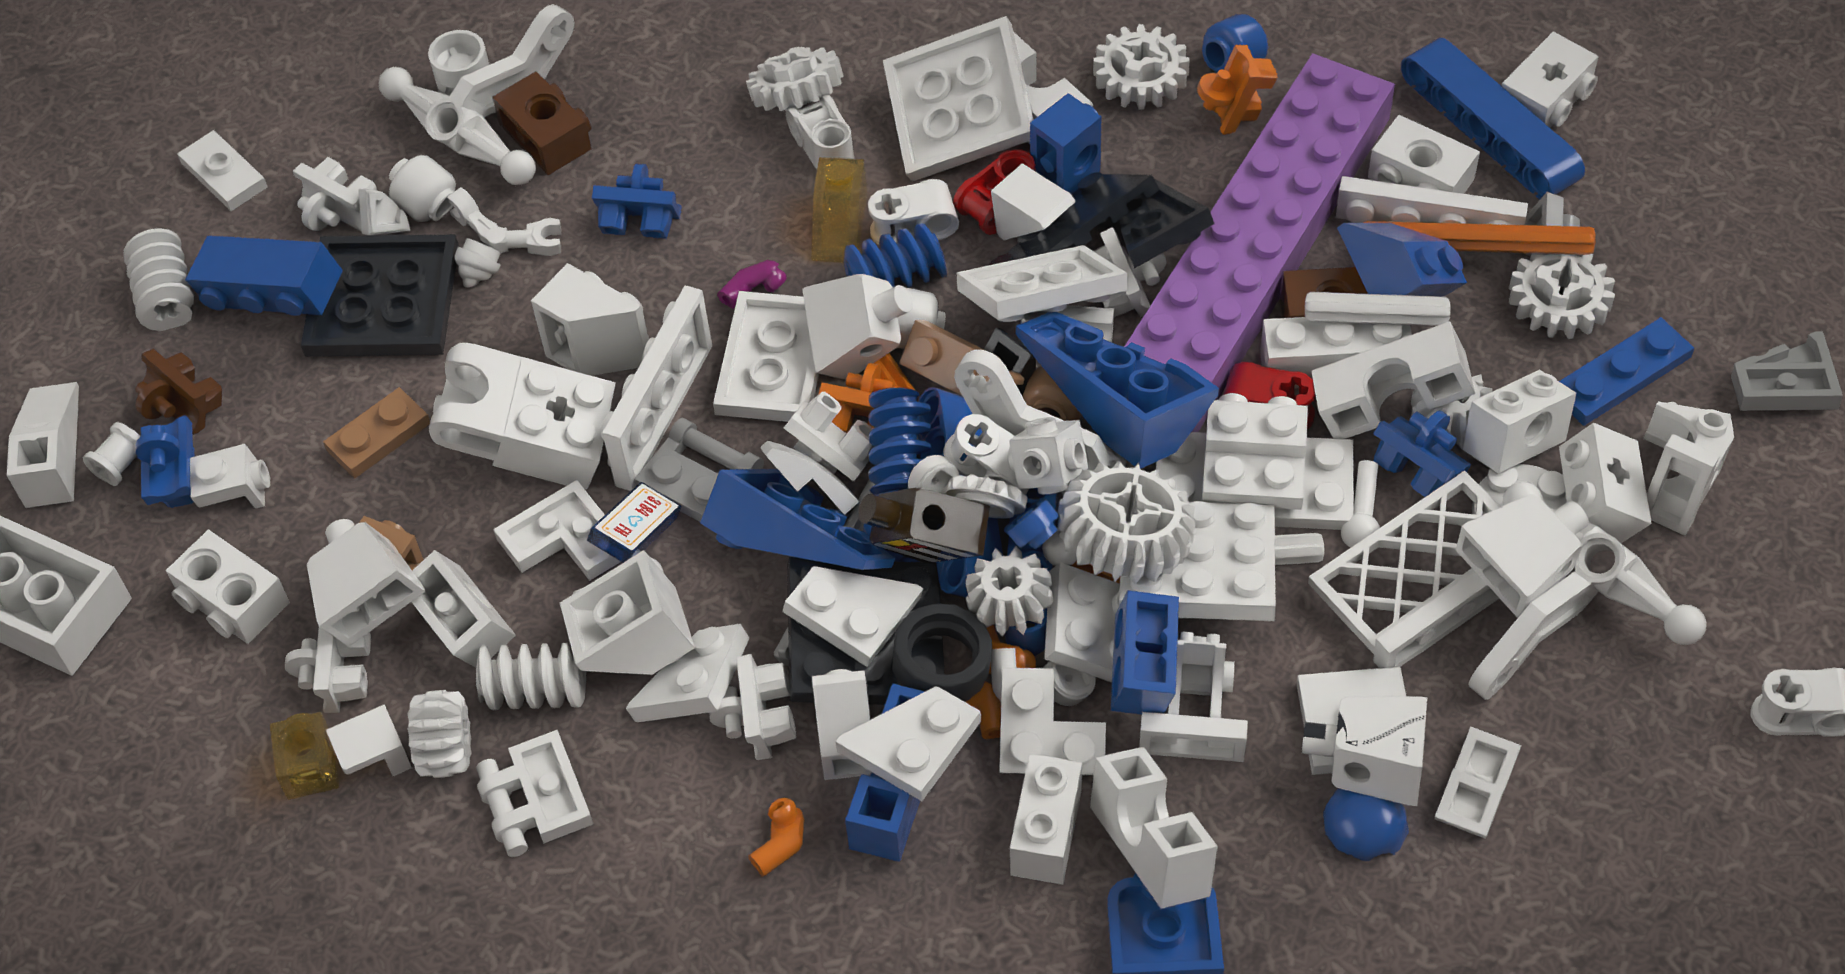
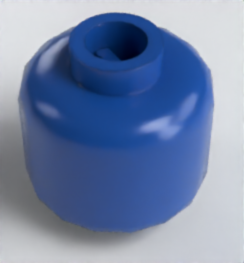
(1233, 31)

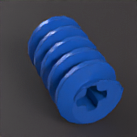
(897, 258)
(895, 437)

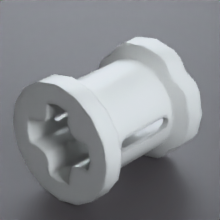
(113, 454)

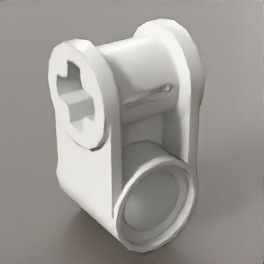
(821, 130)
(914, 204)
(990, 450)
(1808, 697)

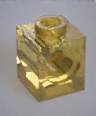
(305, 773)

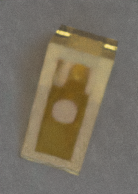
(838, 207)

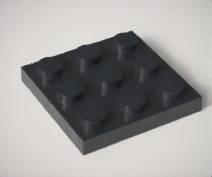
(387, 298)
(815, 656)

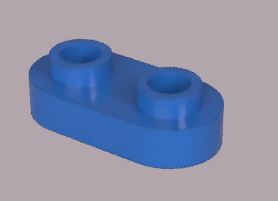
(1033, 525)

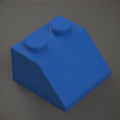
(1402, 260)

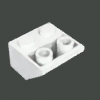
(589, 324)

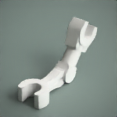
(499, 238)

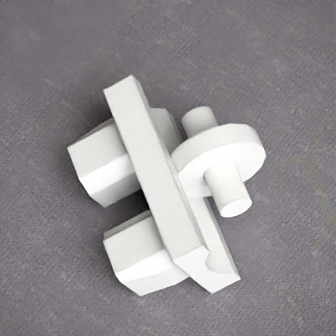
(325, 197)
(1135, 296)
(827, 442)
(323, 666)
(760, 725)

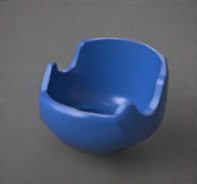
(1364, 824)

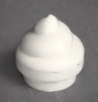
(476, 262)

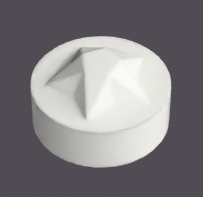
(933, 474)
(1070, 684)

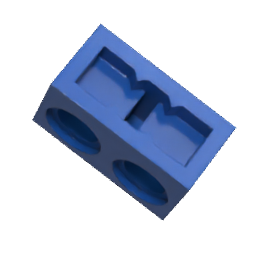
(1145, 653)

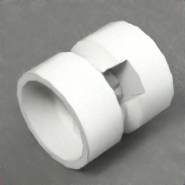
(455, 56)

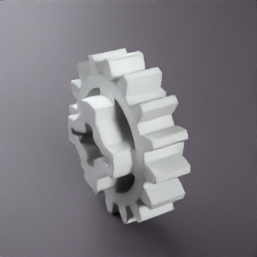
(1141, 66)
(794, 78)
(1585, 295)

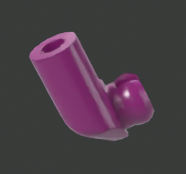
(750, 277)

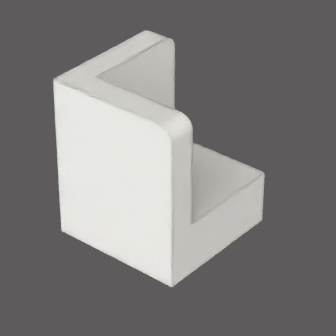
(367, 741)

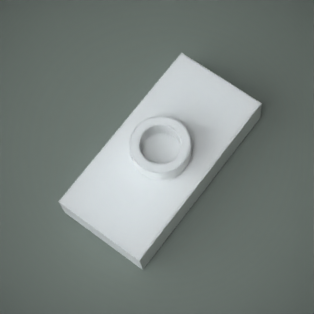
(222, 170)

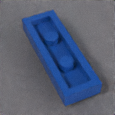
(1626, 369)

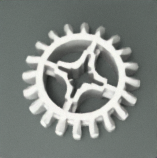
(1157, 526)

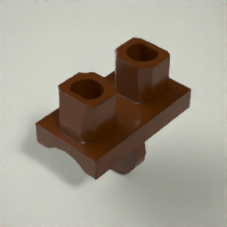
(171, 391)

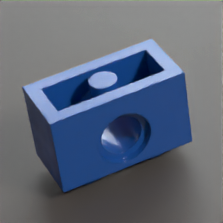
(1066, 142)

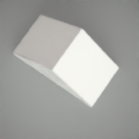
(1027, 203)

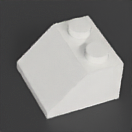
(627, 620)

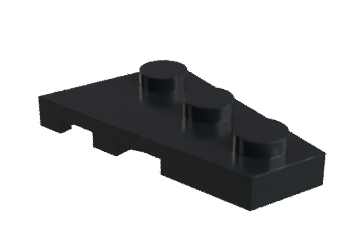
(1162, 223)

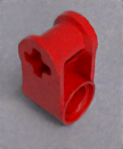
(980, 204)
(1262, 383)

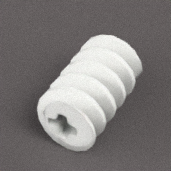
(158, 279)
(529, 678)

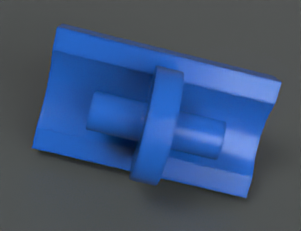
(638, 197)
(1425, 444)
(166, 462)

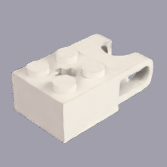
(525, 414)

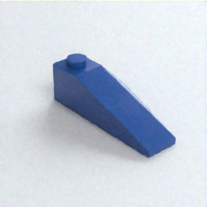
(1127, 398)

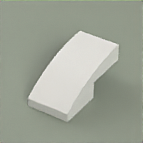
(801, 469)
(1477, 782)

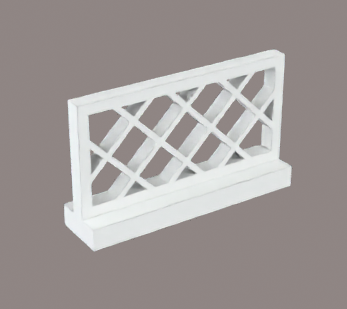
(1423, 621)

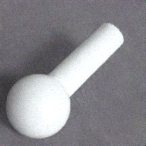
(1362, 522)

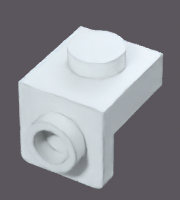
(228, 476)

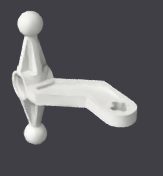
(473, 96)
(1005, 406)
(1625, 582)

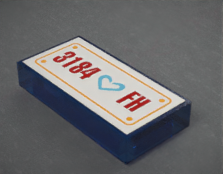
(634, 523)

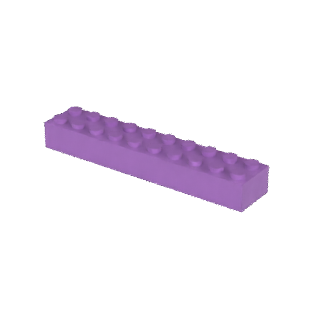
(1265, 220)

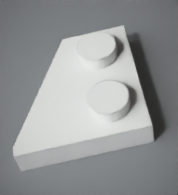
(696, 680)
(912, 740)

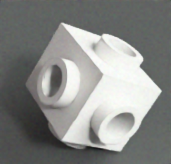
(1047, 454)

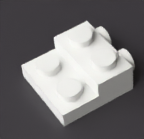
(1255, 452)

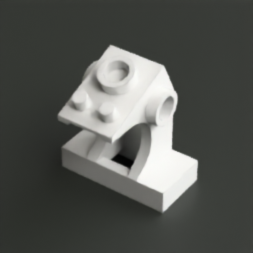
(1696, 448)
(1199, 672)

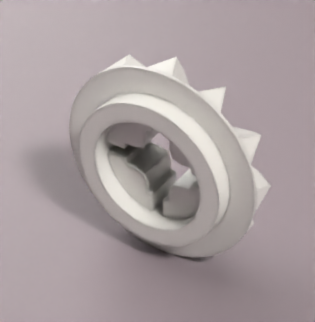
(1002, 498)

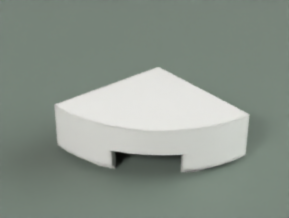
(380, 214)

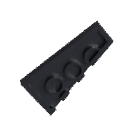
(1097, 200)

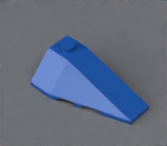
(769, 515)

